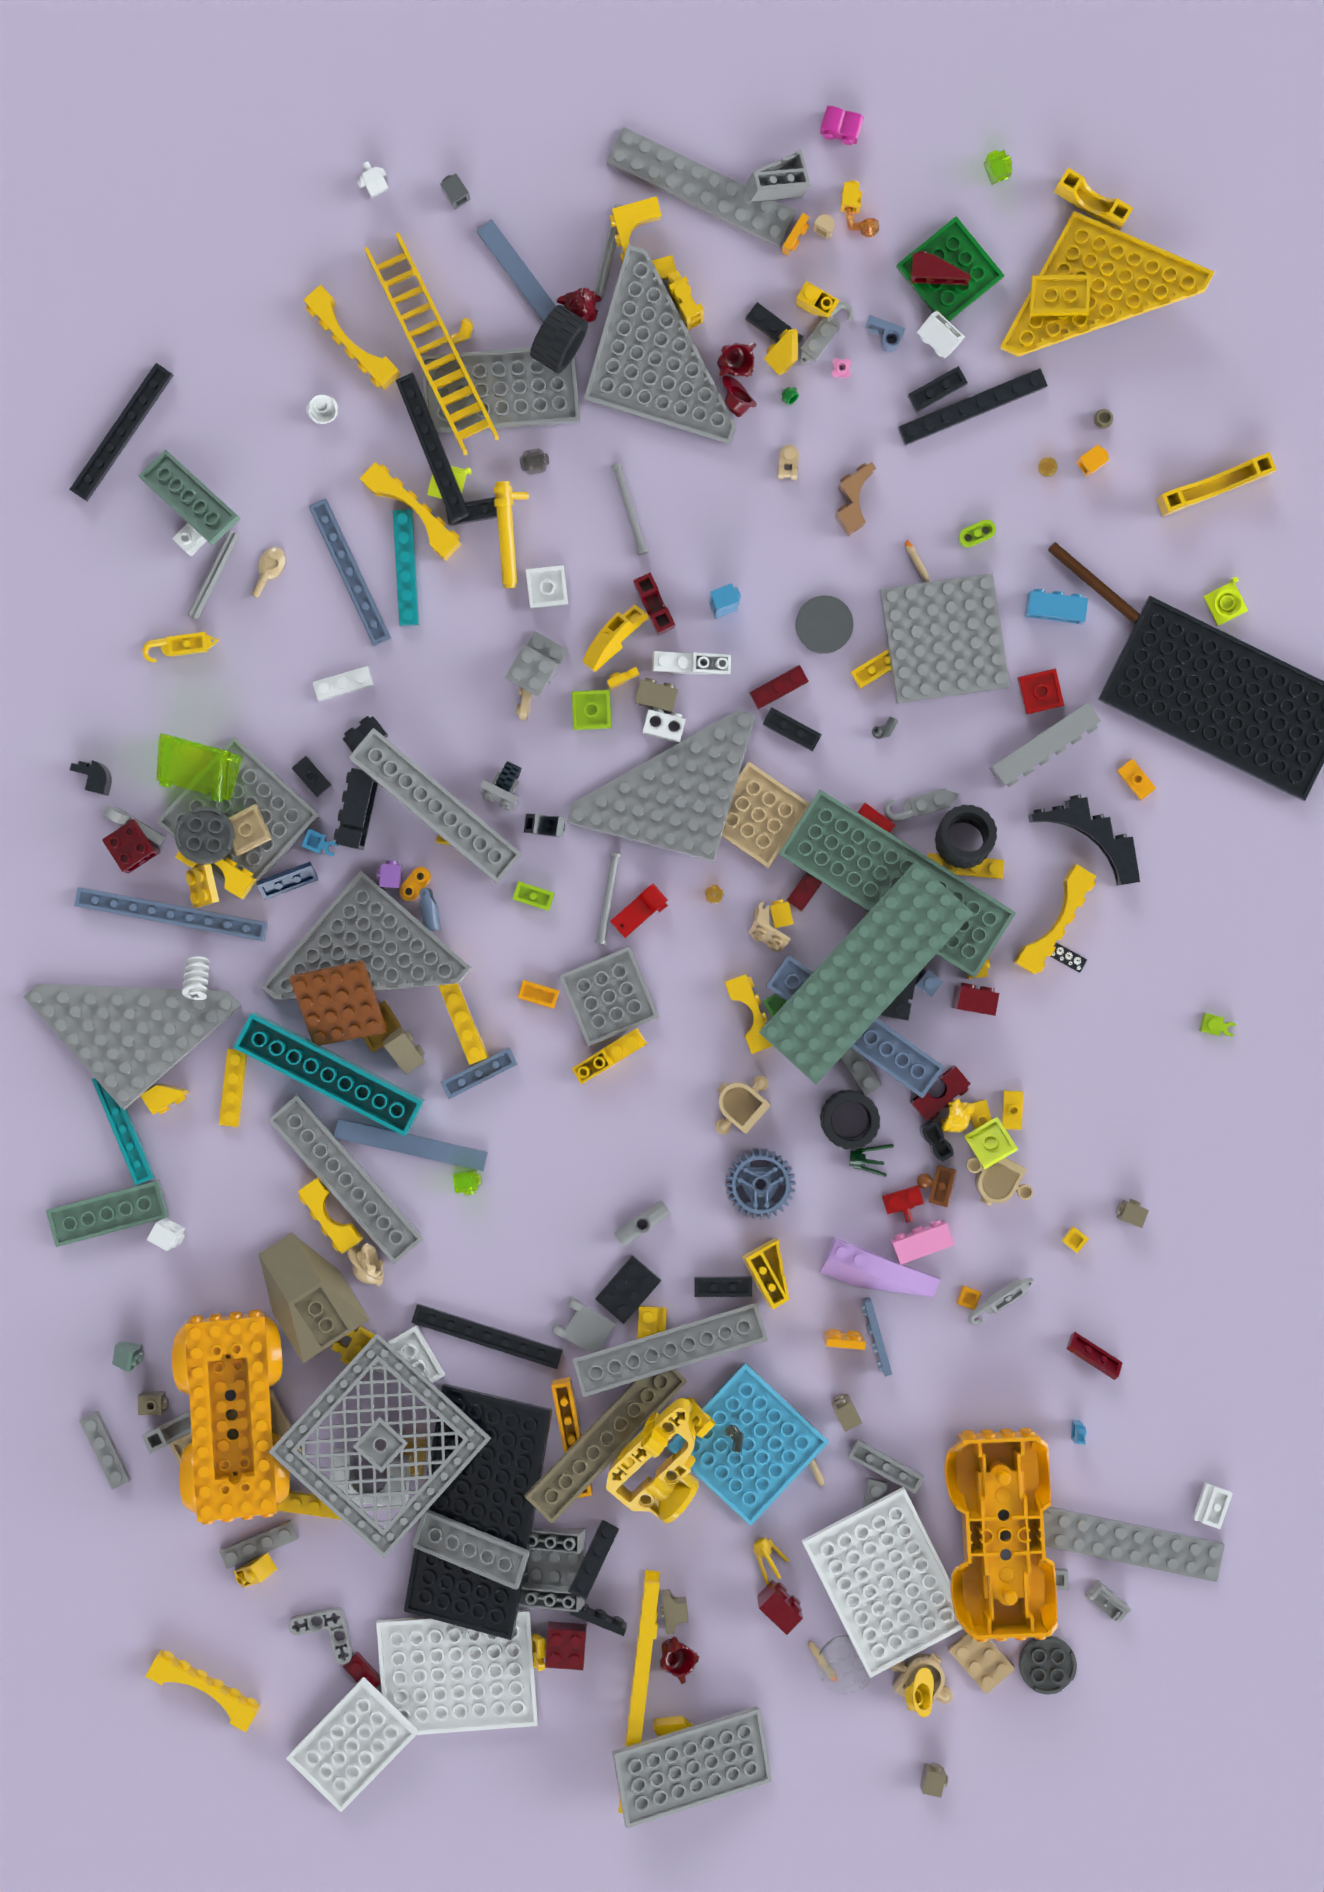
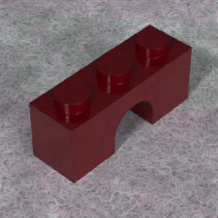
(653, 604)
(954, 1083)

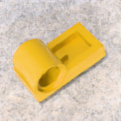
(701, 1421)

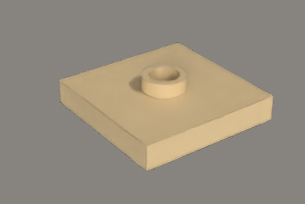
(249, 830)

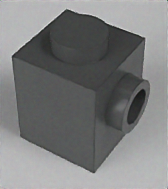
(455, 191)

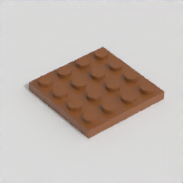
(338, 1003)

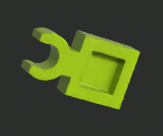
(1214, 1025)

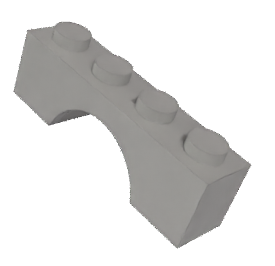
(167, 1432)

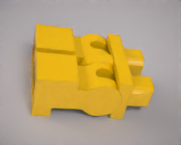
(681, 293)

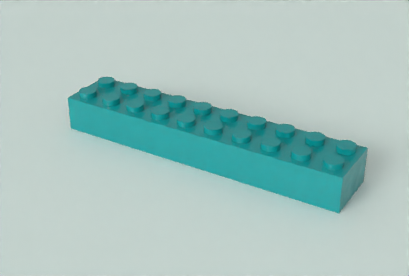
(329, 1073)

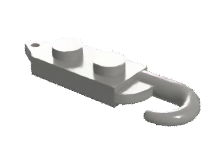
(823, 335)
(922, 804)
(1001, 1299)

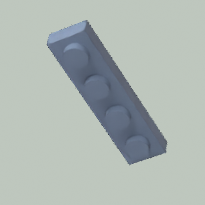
(478, 1073)
(873, 1329)

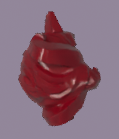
(582, 303)
(736, 359)
(678, 1658)

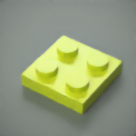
(990, 1142)

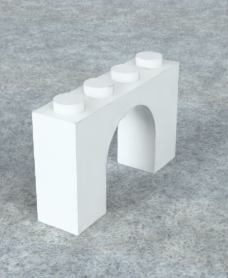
(354, 1488)

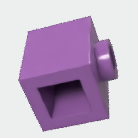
(390, 874)

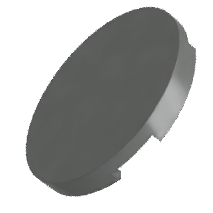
(824, 624)
(204, 835)
(1047, 1665)

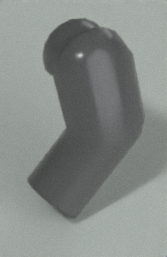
(884, 731)

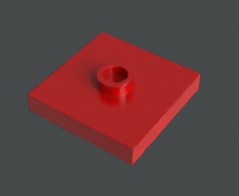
(1040, 691)

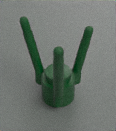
(858, 1159)

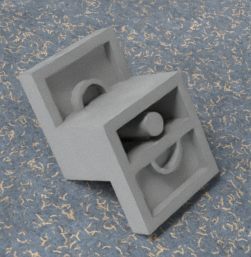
(536, 664)

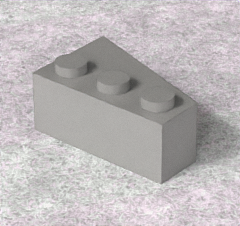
(779, 179)

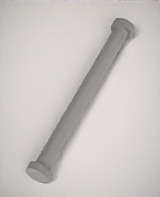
(617, 468)
(608, 898)

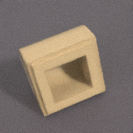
(824, 226)

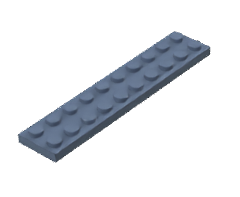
(877, 1043)

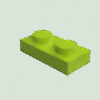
(533, 896)

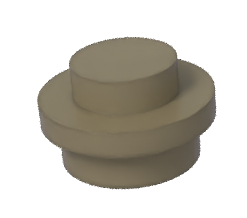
(1103, 418)

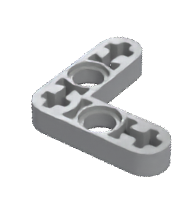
(122, 817)
(332, 1626)

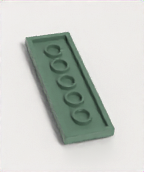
(189, 497)
(107, 1213)

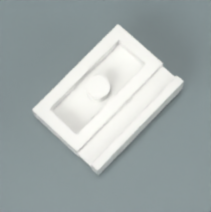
(1212, 1505)

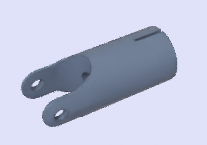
(429, 910)

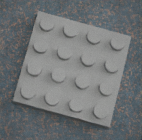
(609, 996)

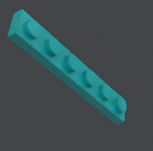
(405, 567)
(125, 1136)

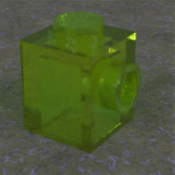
(998, 166)
(467, 1181)

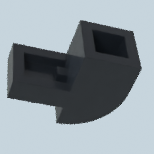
(99, 776)
(544, 825)

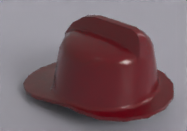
(737, 397)

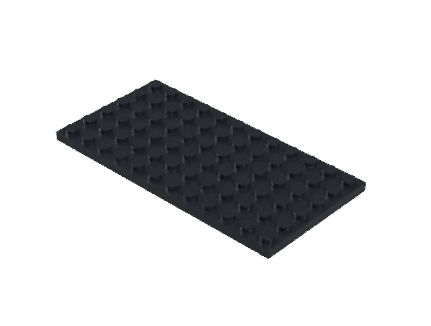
(1221, 697)
(487, 1498)

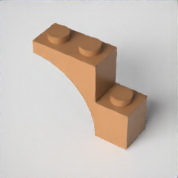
(850, 516)

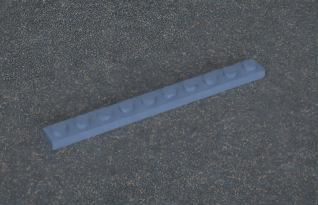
(171, 914)

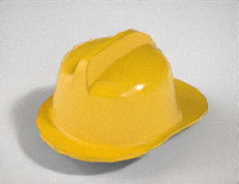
(919, 1694)

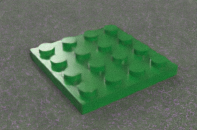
(959, 248)

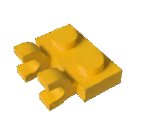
(359, 1340)

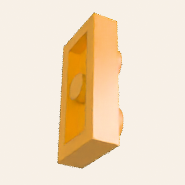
(792, 241)

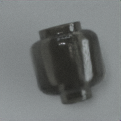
(534, 461)

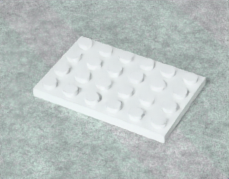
(352, 1744)

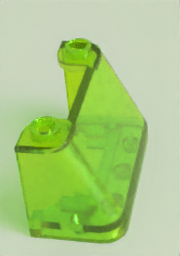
(197, 767)

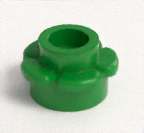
(790, 395)

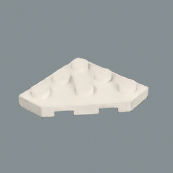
(417, 1351)

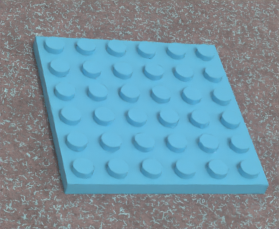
(774, 1447)

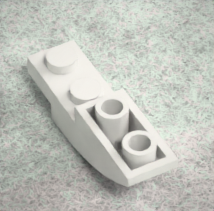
(691, 663)

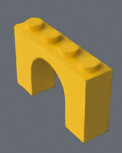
(628, 218)

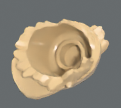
(366, 1264)

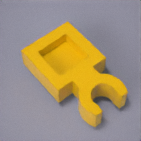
(618, 679)
(539, 1647)

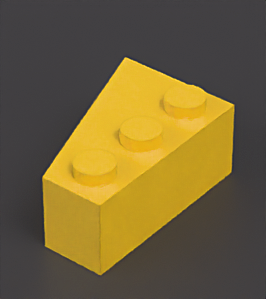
(768, 1273)

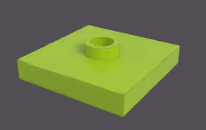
(591, 710)

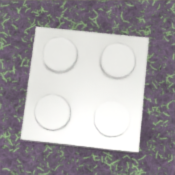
(547, 587)

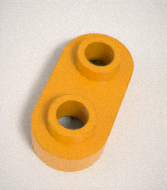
(415, 884)

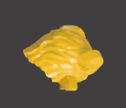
(958, 1116)

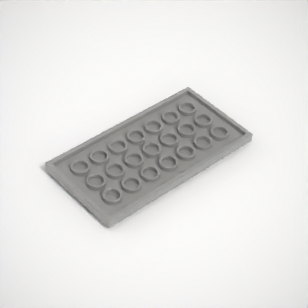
(511, 387)
(691, 1766)

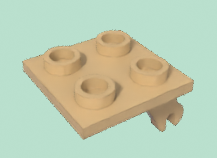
(764, 932)

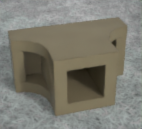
(673, 1610)

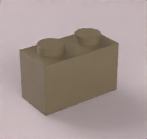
(656, 695)
(403, 1049)
(846, 1412)

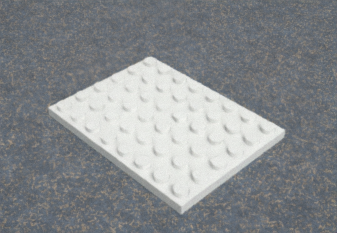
(885, 1581)
(457, 1676)

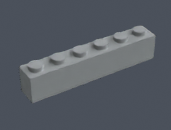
(1046, 743)

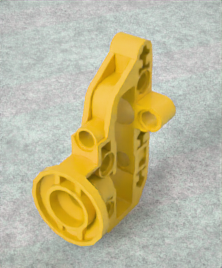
(668, 1490)

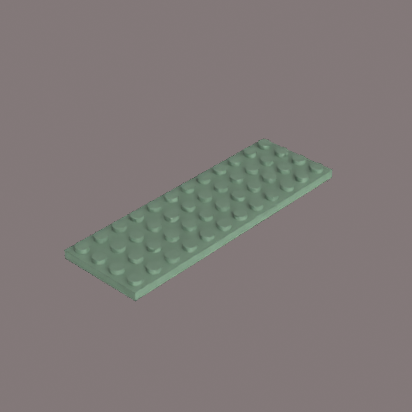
(867, 861)
(866, 972)

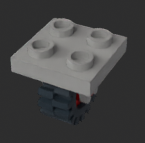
(503, 787)

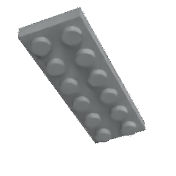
(471, 1549)

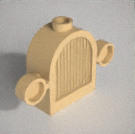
(741, 1104)
(999, 1180)
(908, 1673)

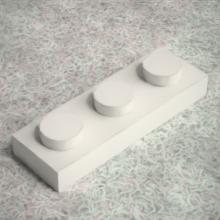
(343, 683)

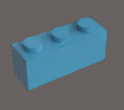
(724, 600)
(1056, 606)

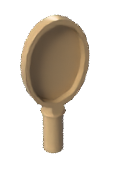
(269, 567)

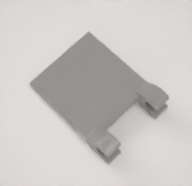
(586, 1327)

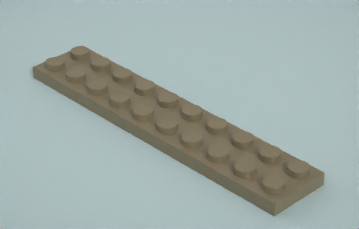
(602, 1443)

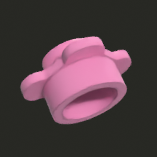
(837, 372)

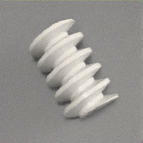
(195, 978)

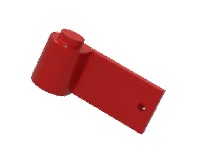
(639, 910)

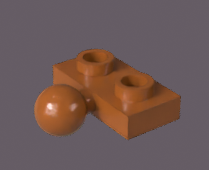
(941, 1185)

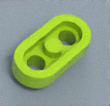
(976, 534)

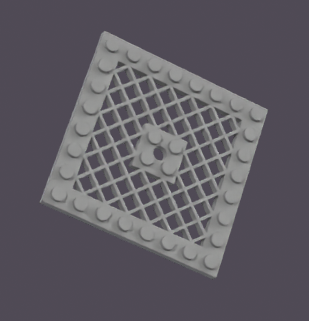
(331, 1495)

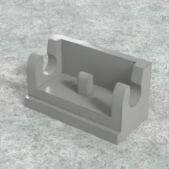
(1108, 1601)

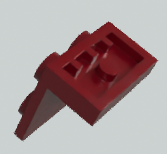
(130, 847)

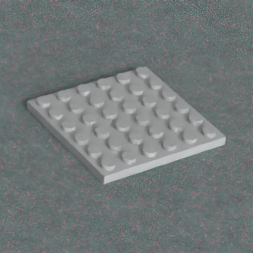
(944, 638)
(280, 806)

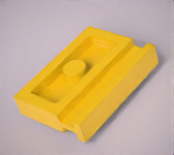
(651, 1320)

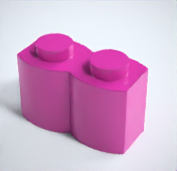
(841, 125)

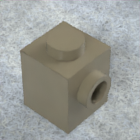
(1132, 1212)
(152, 1403)
(933, 1780)

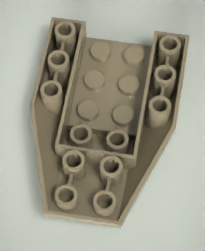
(309, 1297)

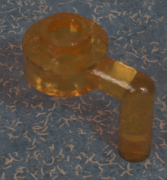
(868, 227)

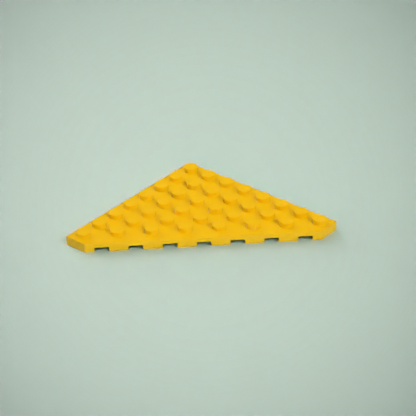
(1125, 282)

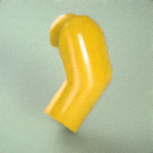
(464, 333)

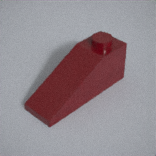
(933, 270)

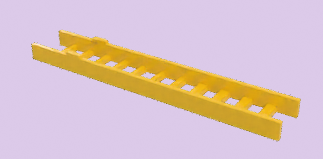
(449, 378)
(646, 1633)

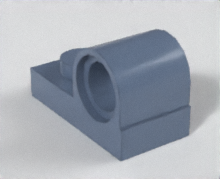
(887, 329)

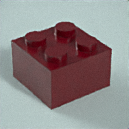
(975, 1000)
(780, 1606)
(565, 1645)

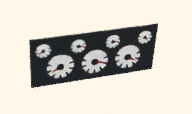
(1068, 957)

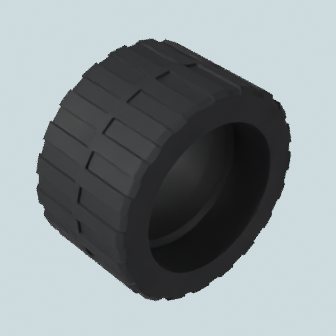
(558, 339)
(978, 818)
(854, 1142)

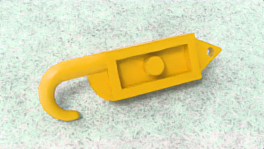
(180, 645)

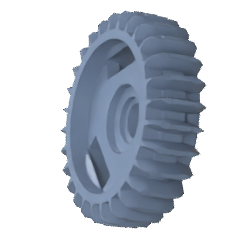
(746, 1176)

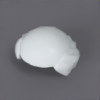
(322, 409)

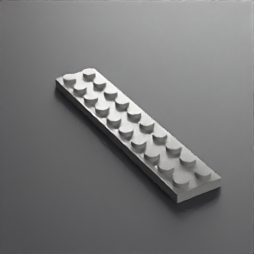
(699, 187)
(434, 805)
(345, 1179)
(669, 1350)
(1132, 1544)

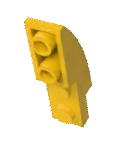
(609, 638)
(609, 1055)

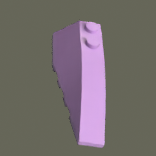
(874, 1271)

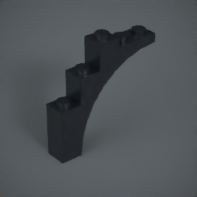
(1118, 851)

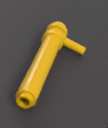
(504, 504)

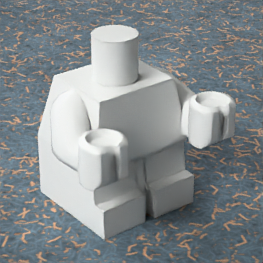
(373, 180)

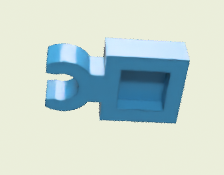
(316, 842)
(1078, 1432)

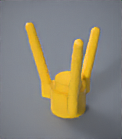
(763, 1548)

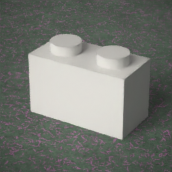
(940, 334)

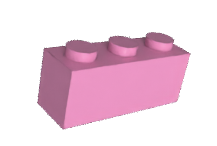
(922, 1241)

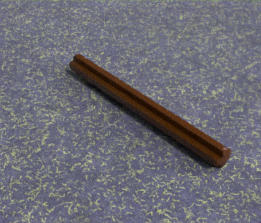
(1094, 582)

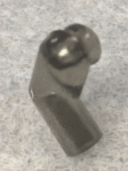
(737, 1437)

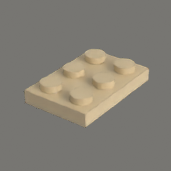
(981, 1661)

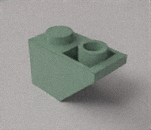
(127, 1355)

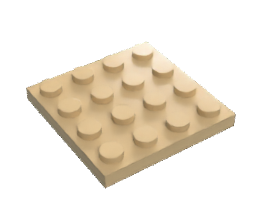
(762, 815)

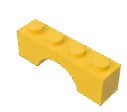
(1076, 191)
(236, 880)
(741, 990)
(343, 1235)

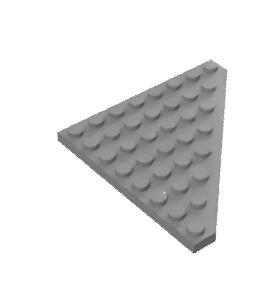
(650, 361)
(677, 796)
(376, 929)
(129, 1032)

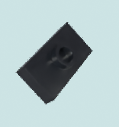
(311, 776)

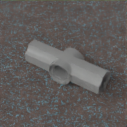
(632, 1230)

